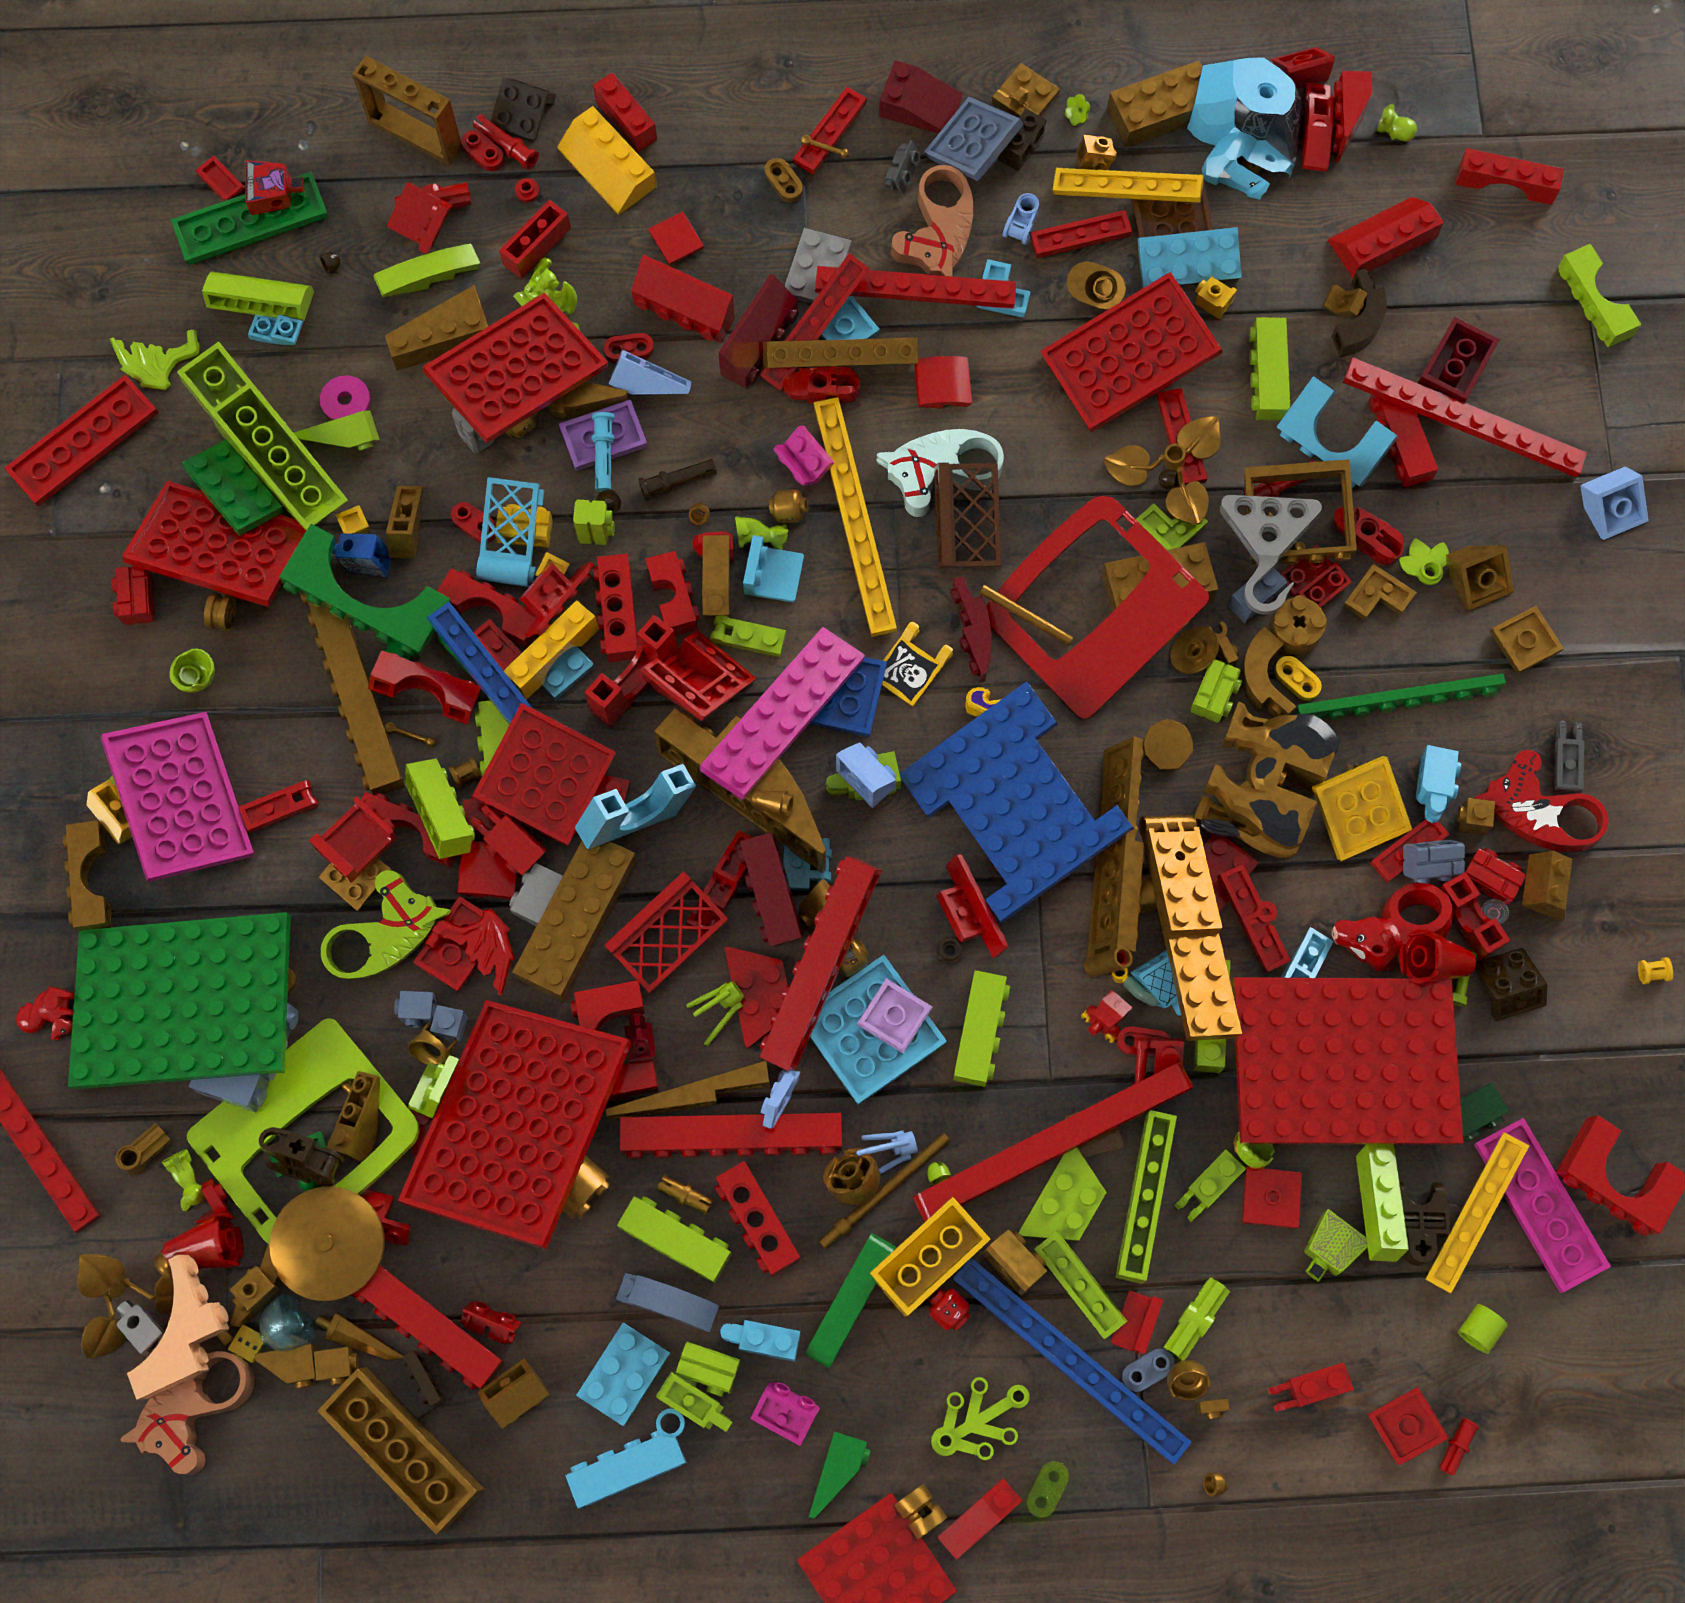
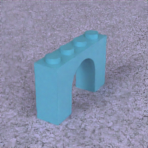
(1301, 424)
(611, 818)

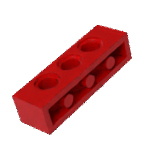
(616, 569)
(742, 1179)

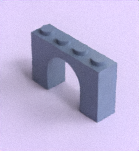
(243, 1091)

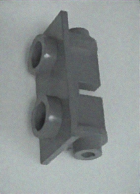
(906, 159)

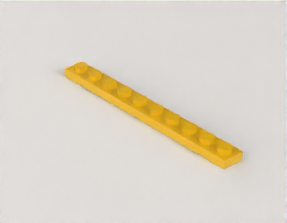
(855, 518)

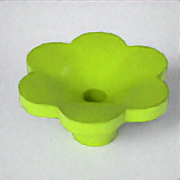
(1077, 110)

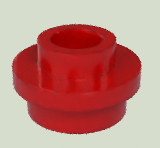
(530, 195)

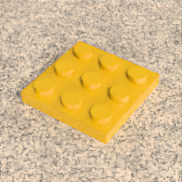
(1362, 808)

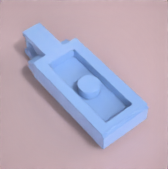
(779, 1096)

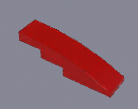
(723, 884)

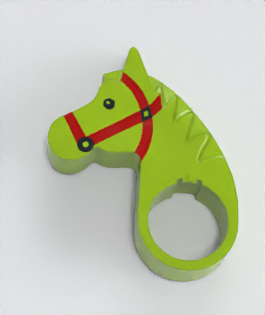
(403, 929)

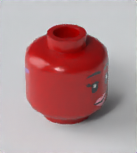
(949, 1309)

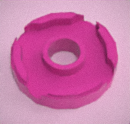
(340, 387)

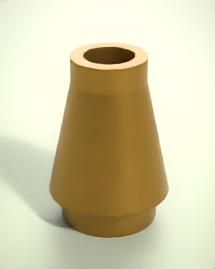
(775, 802)

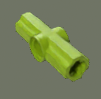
(1196, 1319)

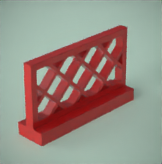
(652, 914)

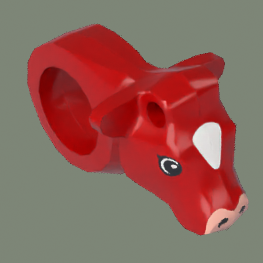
(1379, 939)

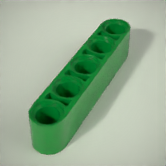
(848, 1302)

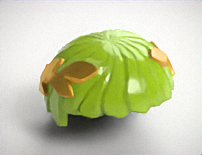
(1254, 1155)

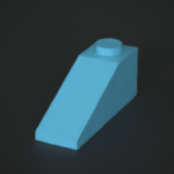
(1308, 956)

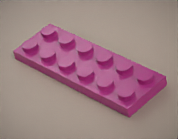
(1548, 1213)

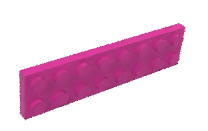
(782, 713)

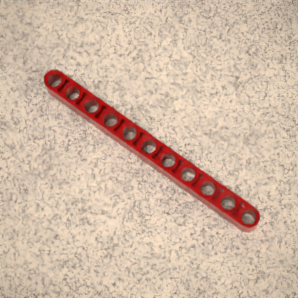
(1056, 1140)

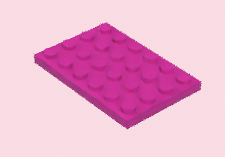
(176, 796)

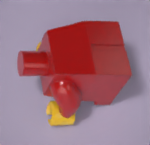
(1107, 1016)

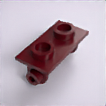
(641, 1038)

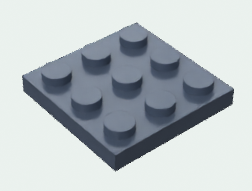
(973, 138)

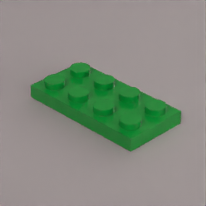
(232, 487)

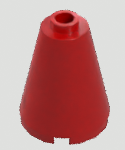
(1434, 958)
(210, 1243)

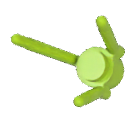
(727, 995)

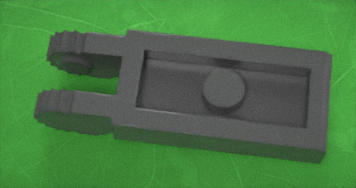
(1569, 759)

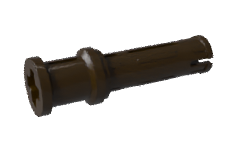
(666, 481)

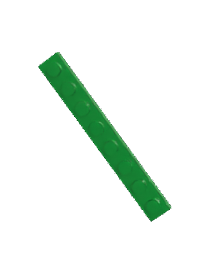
(1409, 697)

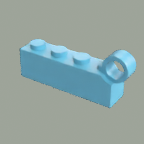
(627, 1468)

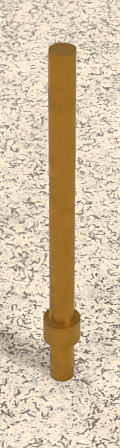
(843, 1225)

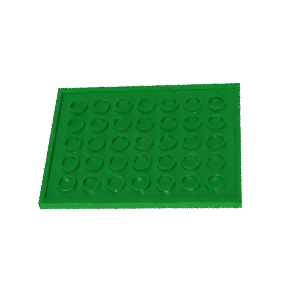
(180, 1001)

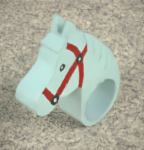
(914, 462)

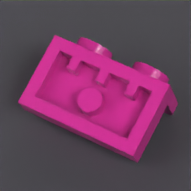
(804, 457)
(785, 1412)

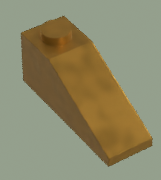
(586, 399)
(404, 522)
(716, 575)

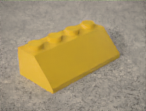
(606, 161)
(929, 1257)

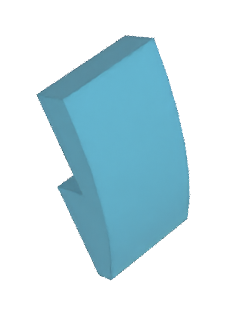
(277, 330)

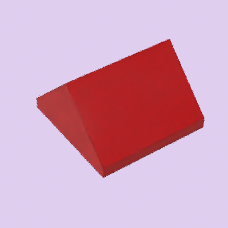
(1306, 66)

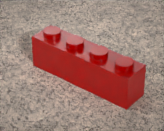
(1411, 450)

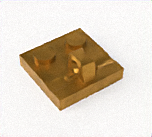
(1025, 90)

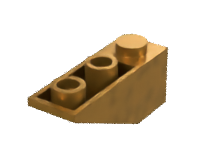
(358, 1120)

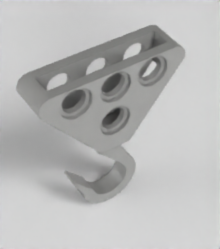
(1284, 528)

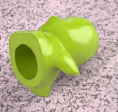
(1397, 127)

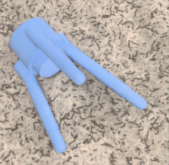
(901, 1143)

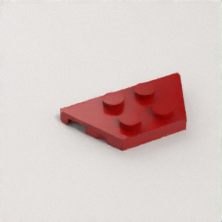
(762, 984)

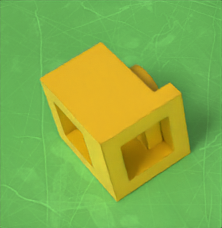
(1214, 296)

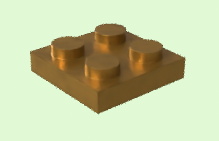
(1526, 640)

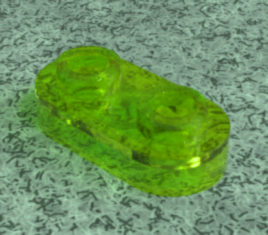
(1048, 1490)

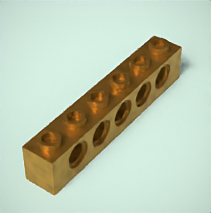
(840, 352)

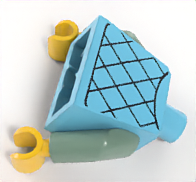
(1152, 983)

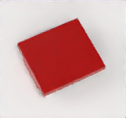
(676, 238)

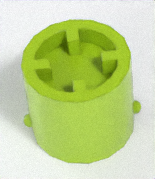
(1482, 1328)

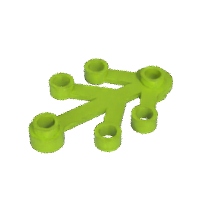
(976, 1422)

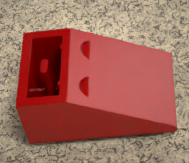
(1349, 107)

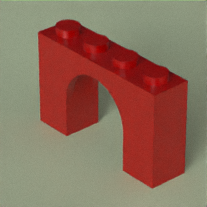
(611, 698)
(605, 1003)
(1585, 1169)

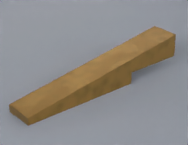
(695, 1094)

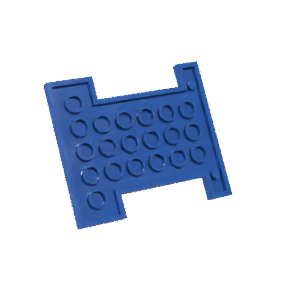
(1013, 799)

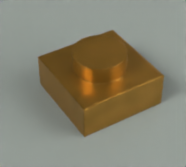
(1213, 1409)

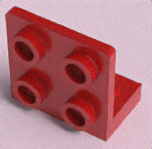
(419, 216)

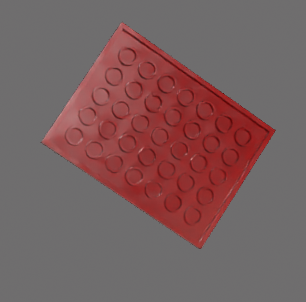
(1346, 1061)
(515, 1123)

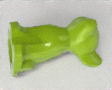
(748, 527)
(184, 1175)

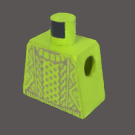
(1333, 1246)

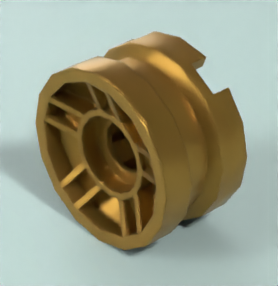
(219, 612)

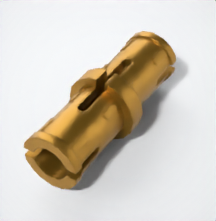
(685, 1194)

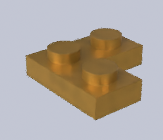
(1380, 587)

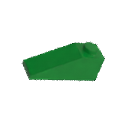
(840, 1467)

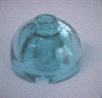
(284, 1325)

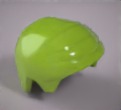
(192, 671)

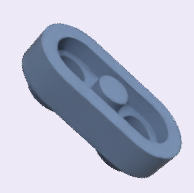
(1147, 1368)

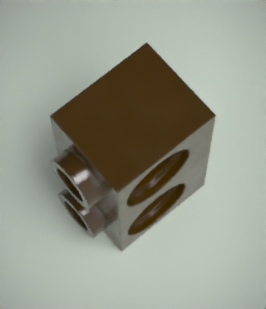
(1024, 141)

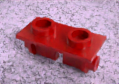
(479, 1315)

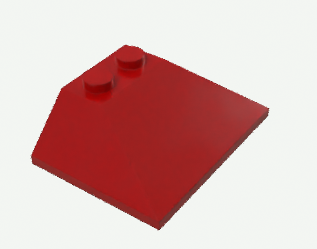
(698, 676)

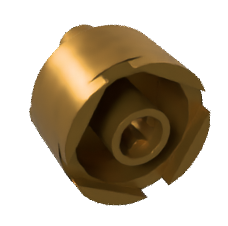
(1310, 622)
(588, 1183)

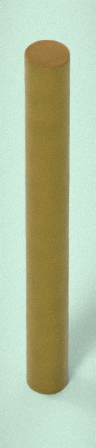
(1026, 615)

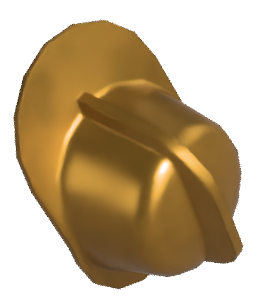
(1096, 285)

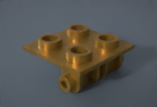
(360, 889)

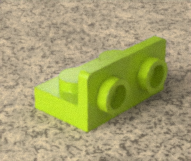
(432, 1087)

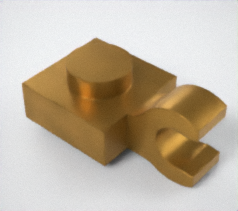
(1227, 652)

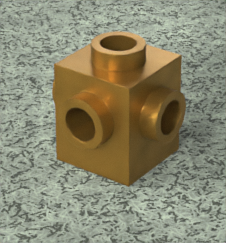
(1095, 153)

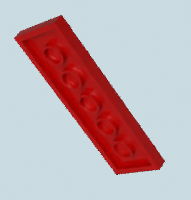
(81, 440)

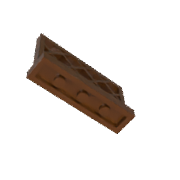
(945, 515)

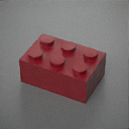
(1459, 360)

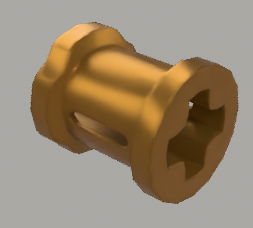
(465, 772)

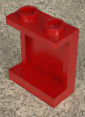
(355, 840)

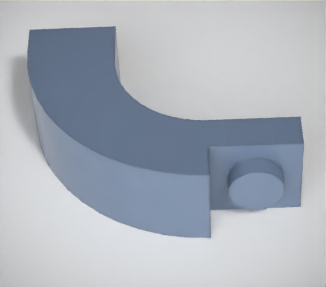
(667, 1301)

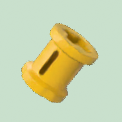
(1655, 970)

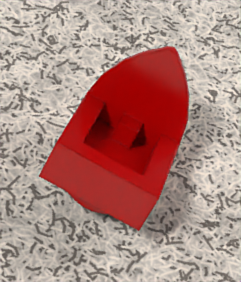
(216, 1198)

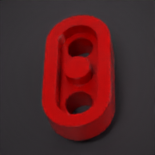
(481, 149)
(630, 344)
(471, 522)
(1134, 1032)

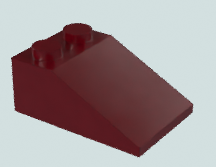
(918, 98)

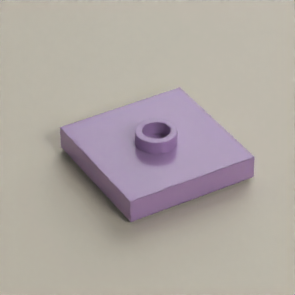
(894, 1016)

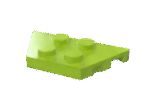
(1066, 1201)

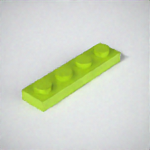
(1080, 1285)

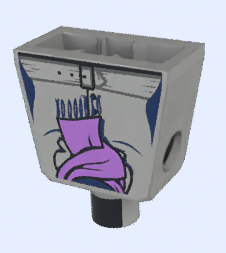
(140, 1327)

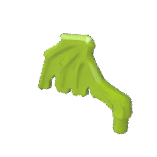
(150, 364)

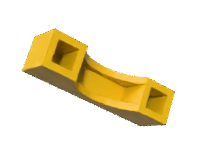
(569, 630)

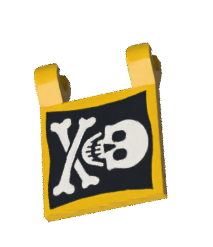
(911, 669)

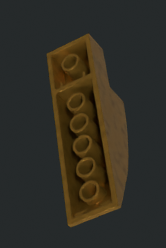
(688, 744)

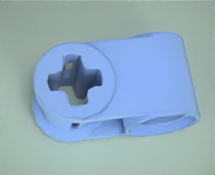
(1020, 221)

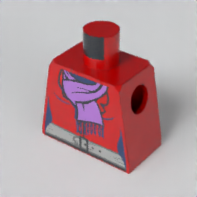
(269, 186)

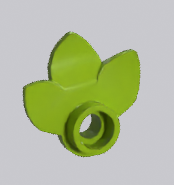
(1424, 559)

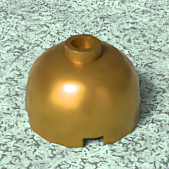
(852, 1177)

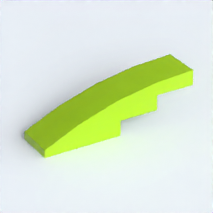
(426, 269)

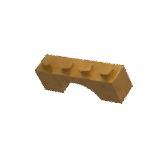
(85, 845)

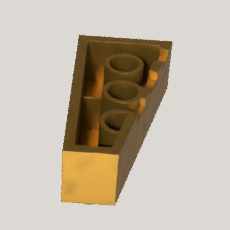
(437, 330)

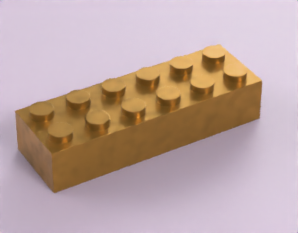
(574, 918)
(401, 1450)

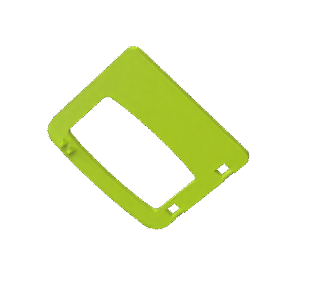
(313, 1070)

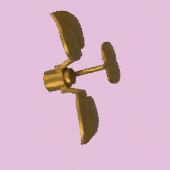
(1188, 501)
(104, 1276)

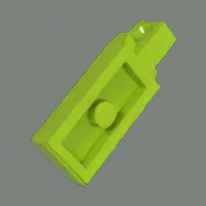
(692, 1403)

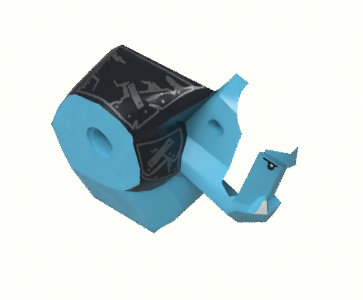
(1247, 112)

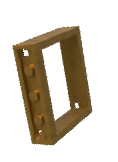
(374, 79)
(1305, 471)

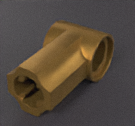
(145, 1148)

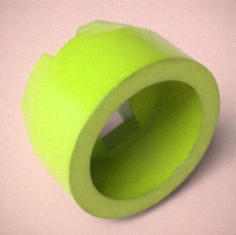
(938, 1172)

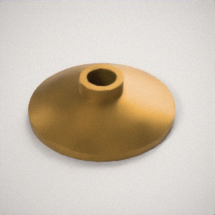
(1194, 650)

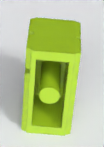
(593, 522)
(1215, 690)
(708, 1368)

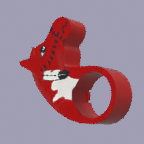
(1535, 816)

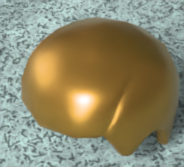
(1188, 1380)

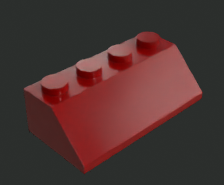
(1387, 235)
(683, 299)

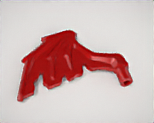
(485, 941)

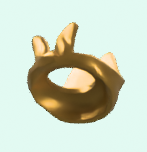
(419, 1052)

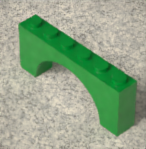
(312, 575)

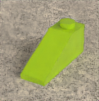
(349, 431)

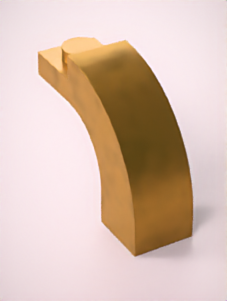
(1255, 678)

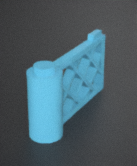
(503, 566)

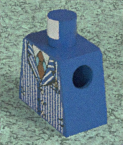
(363, 554)

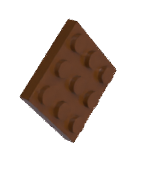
(1171, 217)

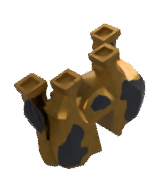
(1259, 810)

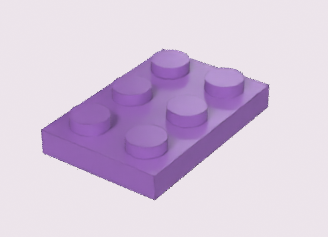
(625, 428)

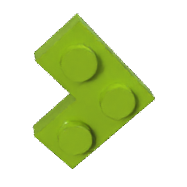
(1169, 532)

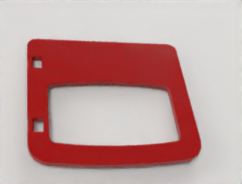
(1127, 637)

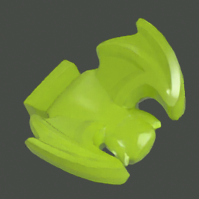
(545, 282)

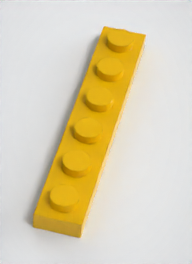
(1128, 185)
(1477, 1212)

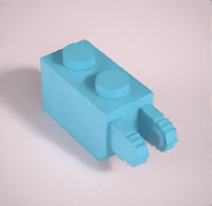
(1437, 780)

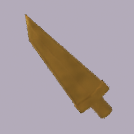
(349, 1334)

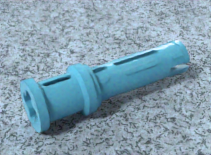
(603, 439)

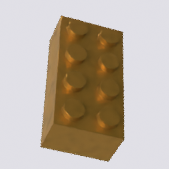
(1155, 104)
(1124, 575)

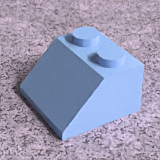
(1615, 502)
(865, 773)

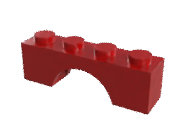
(1536, 180)
(468, 593)
(397, 674)
(402, 816)

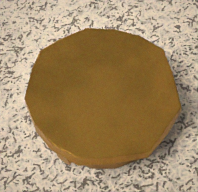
(1168, 745)

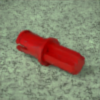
(1458, 1446)

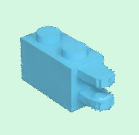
(763, 1339)

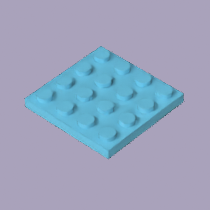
(855, 1055)

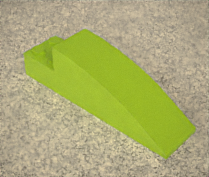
(261, 436)

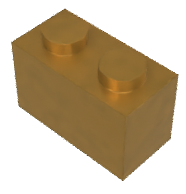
(513, 1393)

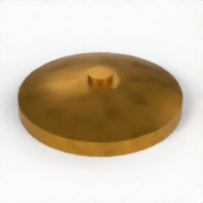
(327, 1243)

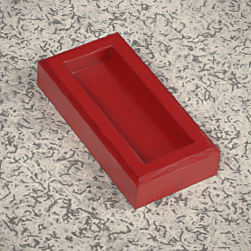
(220, 179)

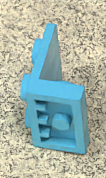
(772, 572)

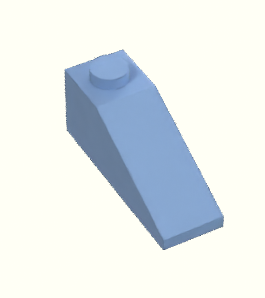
(643, 377)

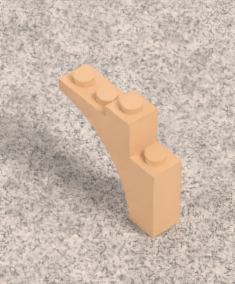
(191, 1322)

